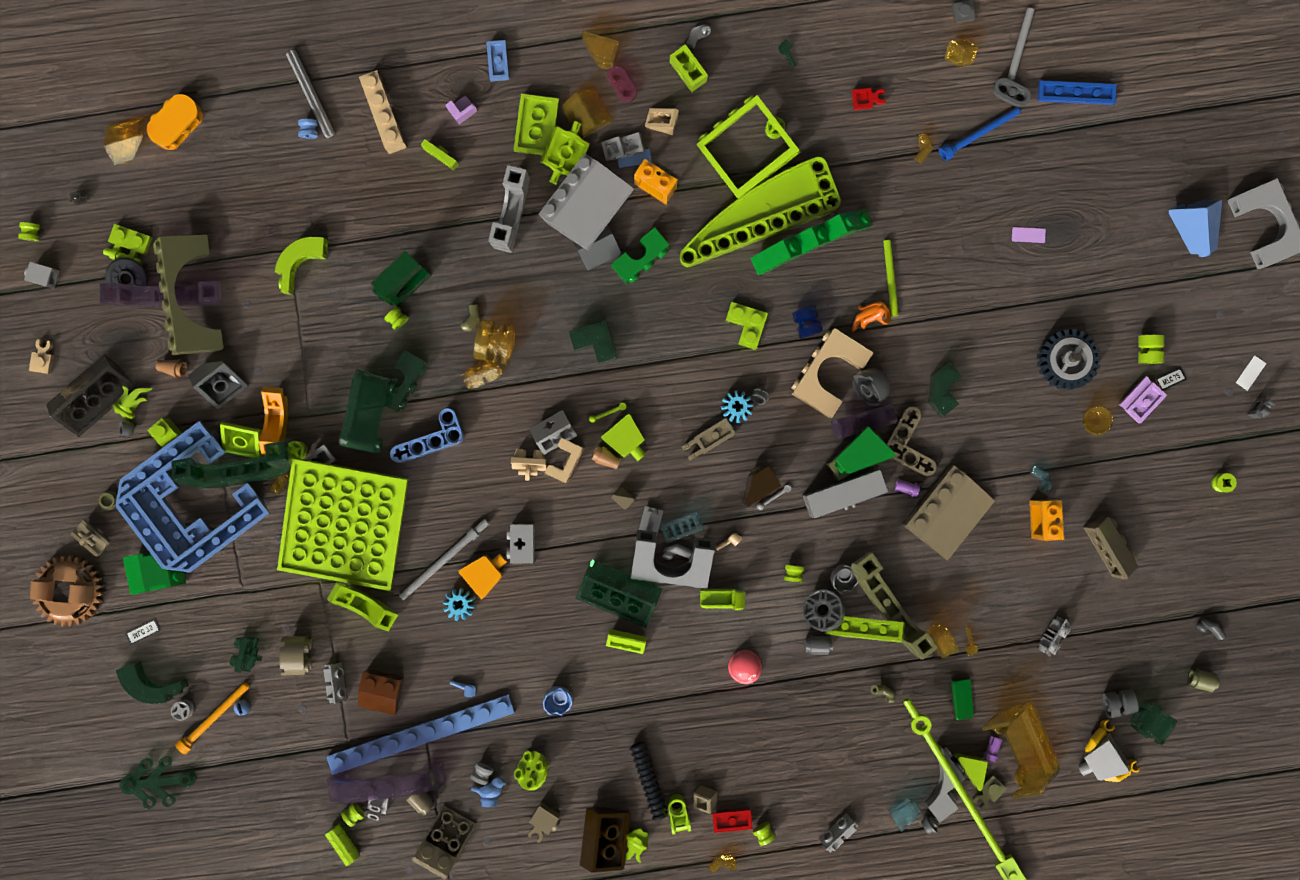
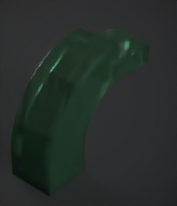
(142, 689)

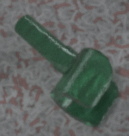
(783, 49)

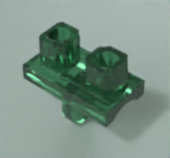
(247, 654)

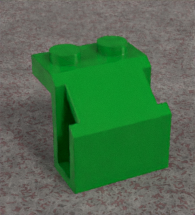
(146, 574)

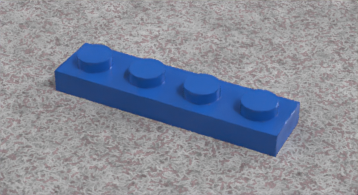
(1076, 92)

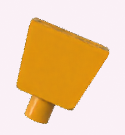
(483, 574)

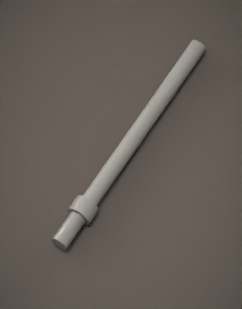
(472, 534)

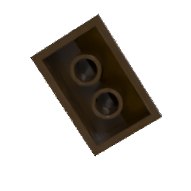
(759, 484)
(605, 839)

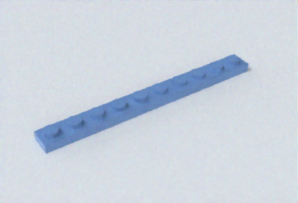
(420, 734)

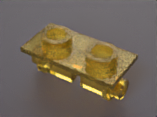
(488, 370)

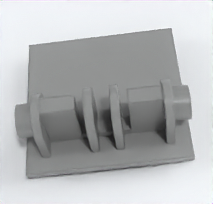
(1063, 630)

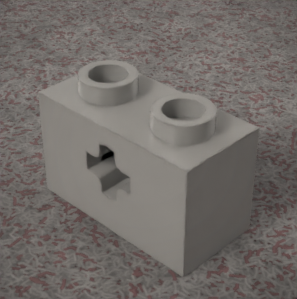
(550, 431)
(527, 553)

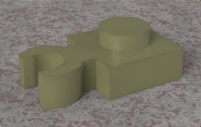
(991, 790)

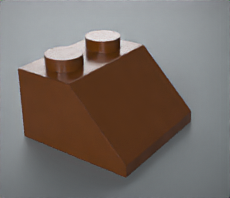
(380, 691)

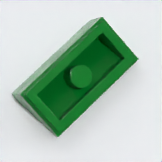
(962, 699)

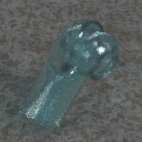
(1044, 479)

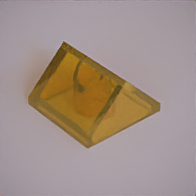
(588, 110)

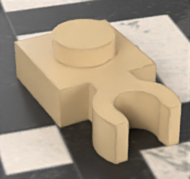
(42, 361)

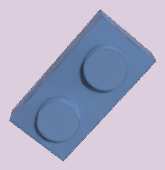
(497, 60)

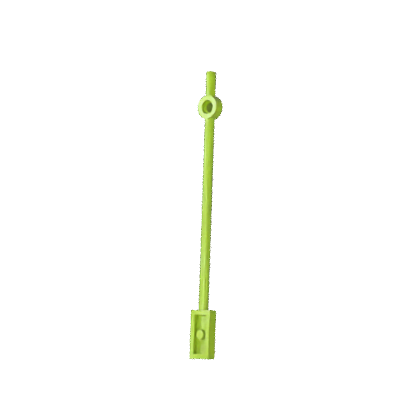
(1006, 864)

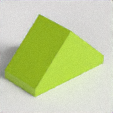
(974, 768)

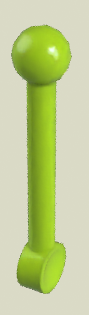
(592, 418)

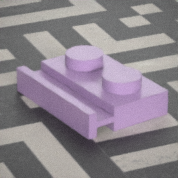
(1142, 399)

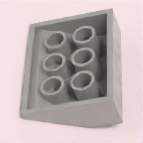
(585, 201)

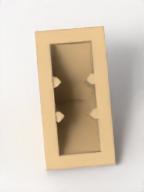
(662, 120)

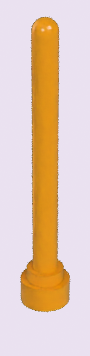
(185, 744)

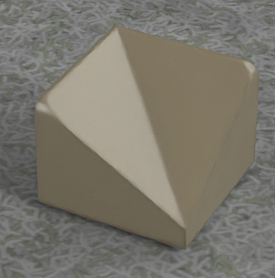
(623, 498)
(705, 799)

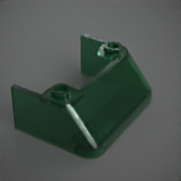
(365, 411)

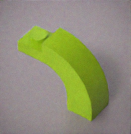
(294, 255)
(363, 604)

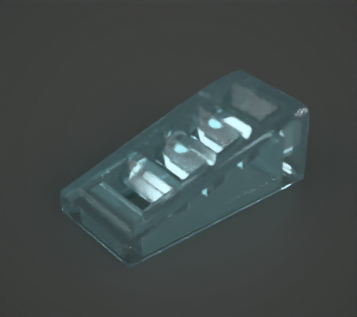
(697, 521)

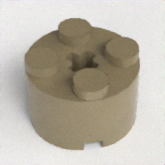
(294, 655)

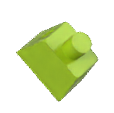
(625, 438)

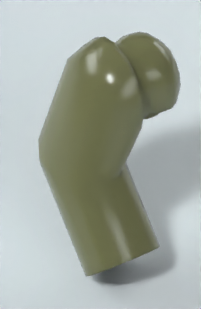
(473, 320)
(882, 689)

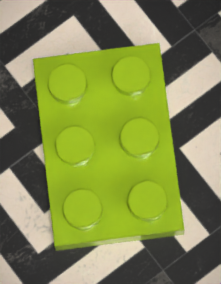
(535, 123)

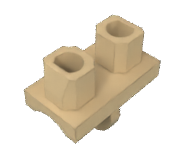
(528, 466)

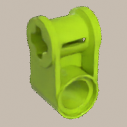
(678, 817)

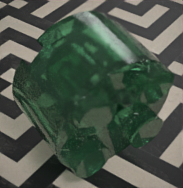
(1152, 723)

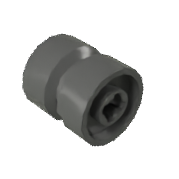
(1120, 703)

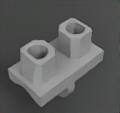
(377, 808)

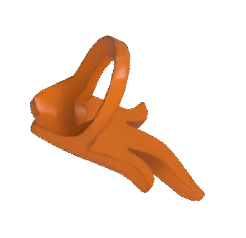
(871, 313)

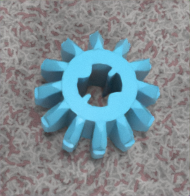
(741, 401)
(457, 597)

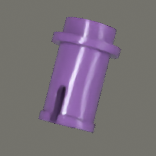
(907, 487)
(993, 749)

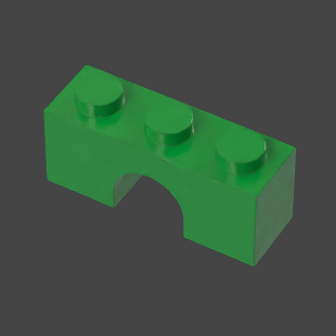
(629, 268)

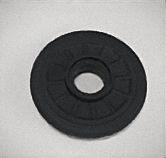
(126, 265)

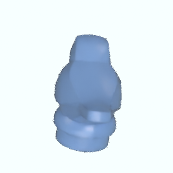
(490, 792)

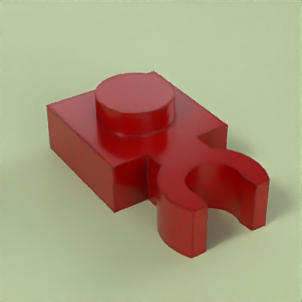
(864, 98)

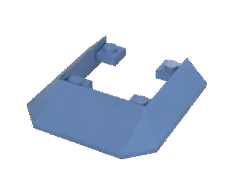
(155, 522)

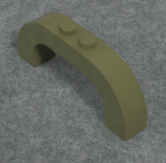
(867, 574)

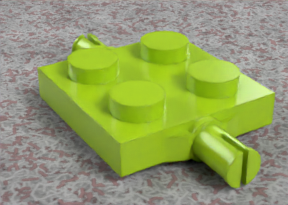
(564, 151)

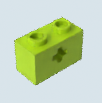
(688, 68)

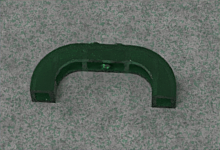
(199, 475)

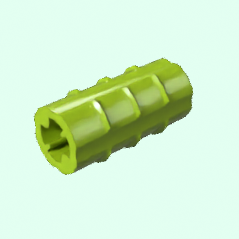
(342, 844)

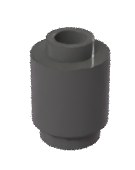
(818, 645)

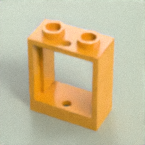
(660, 187)
(1043, 519)

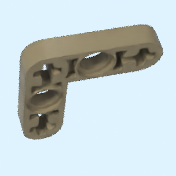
(902, 442)

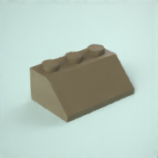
(1111, 547)

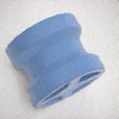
(308, 128)

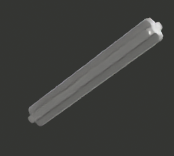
(310, 94)

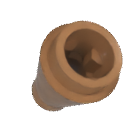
(175, 368)
(605, 457)

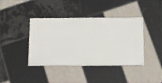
(1251, 373)

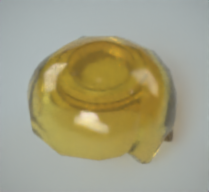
(1098, 420)

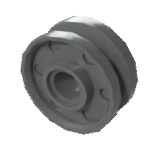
(835, 613)

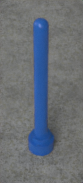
(948, 151)

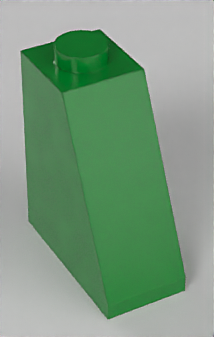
(862, 452)

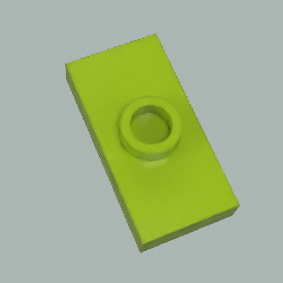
(440, 153)
(626, 641)

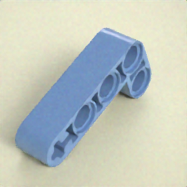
(426, 441)

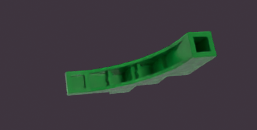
(811, 239)

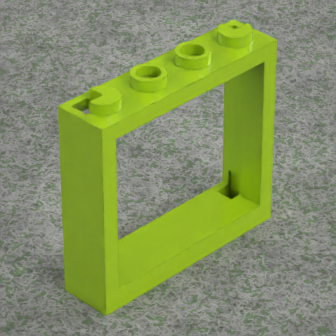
(767, 171)

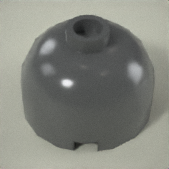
(872, 385)

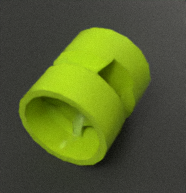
(1151, 349)

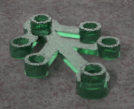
(154, 782)

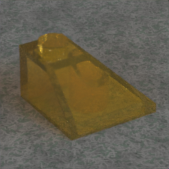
(124, 139)

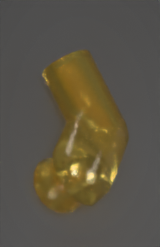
(925, 148)

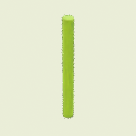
(891, 278)

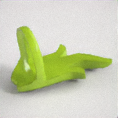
(127, 403)
(636, 843)

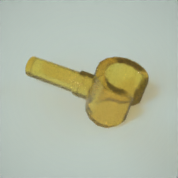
(972, 648)

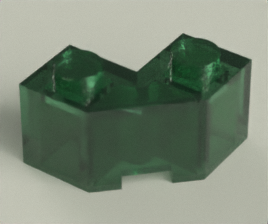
(939, 397)

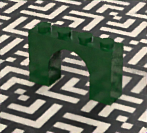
(400, 280)

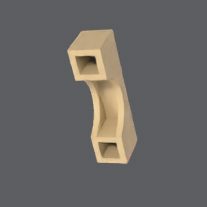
(382, 112)

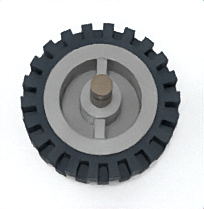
(1068, 359)

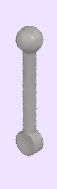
(787, 488)

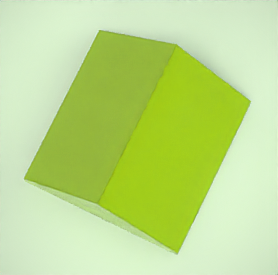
(240, 439)

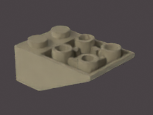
(444, 842)

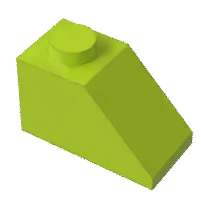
(164, 431)

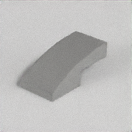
(623, 147)

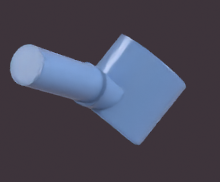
(469, 690)

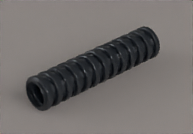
(649, 782)

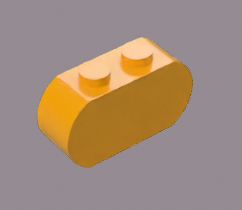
(174, 121)

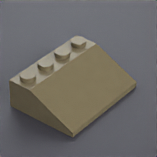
(948, 512)

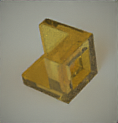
(961, 52)

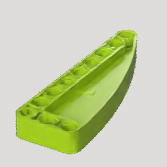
(773, 199)

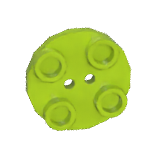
(531, 762)

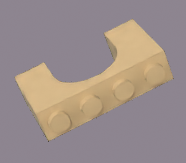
(808, 387)

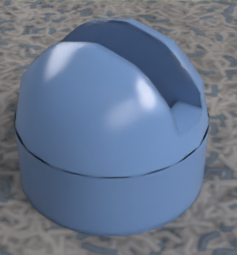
(245, 706)

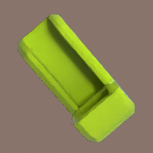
(723, 598)

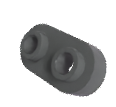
(1012, 89)

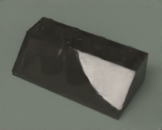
(89, 396)

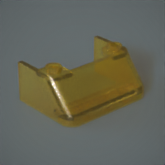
(1029, 746)

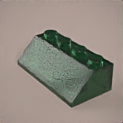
(618, 593)

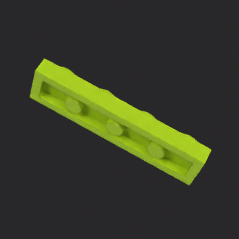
(870, 629)

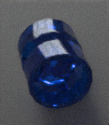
(805, 315)

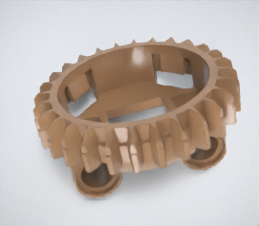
(80, 592)

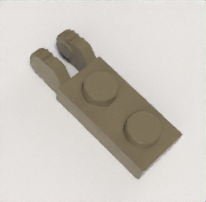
(711, 438)

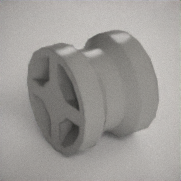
(178, 711)
(481, 773)

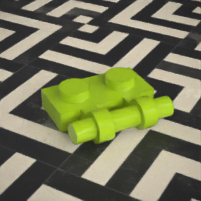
(128, 239)

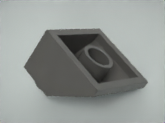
(217, 383)

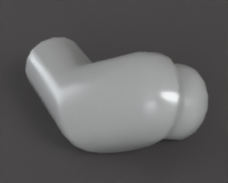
(697, 33)

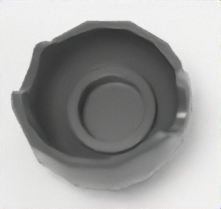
(843, 578)

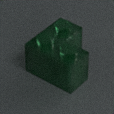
(594, 336)

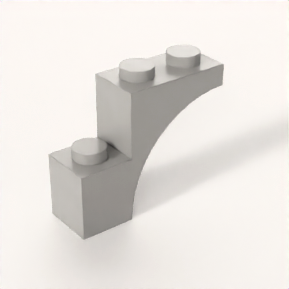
(941, 802)

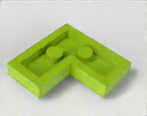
(752, 323)

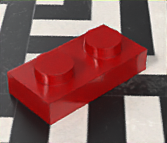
(732, 820)

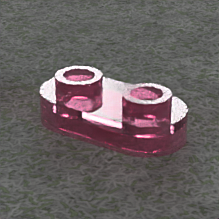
(621, 85)

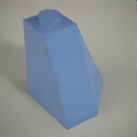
(1198, 225)

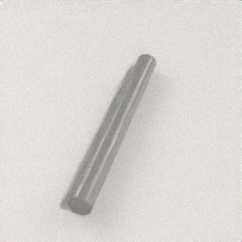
(1020, 44)

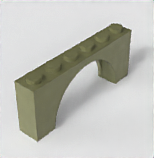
(184, 334)

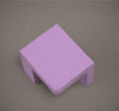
(461, 109)

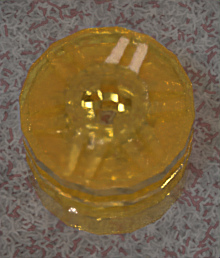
(495, 342)

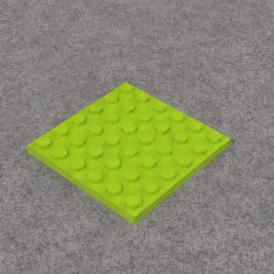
(342, 524)

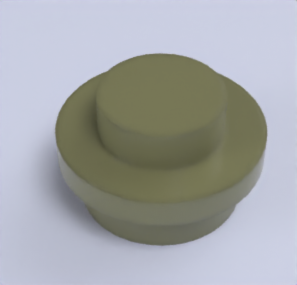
(108, 500)

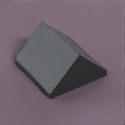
(601, 250)

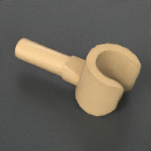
(734, 538)

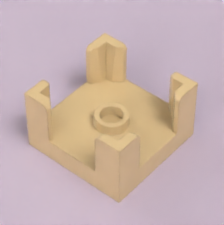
(569, 462)

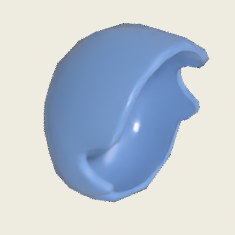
(557, 700)

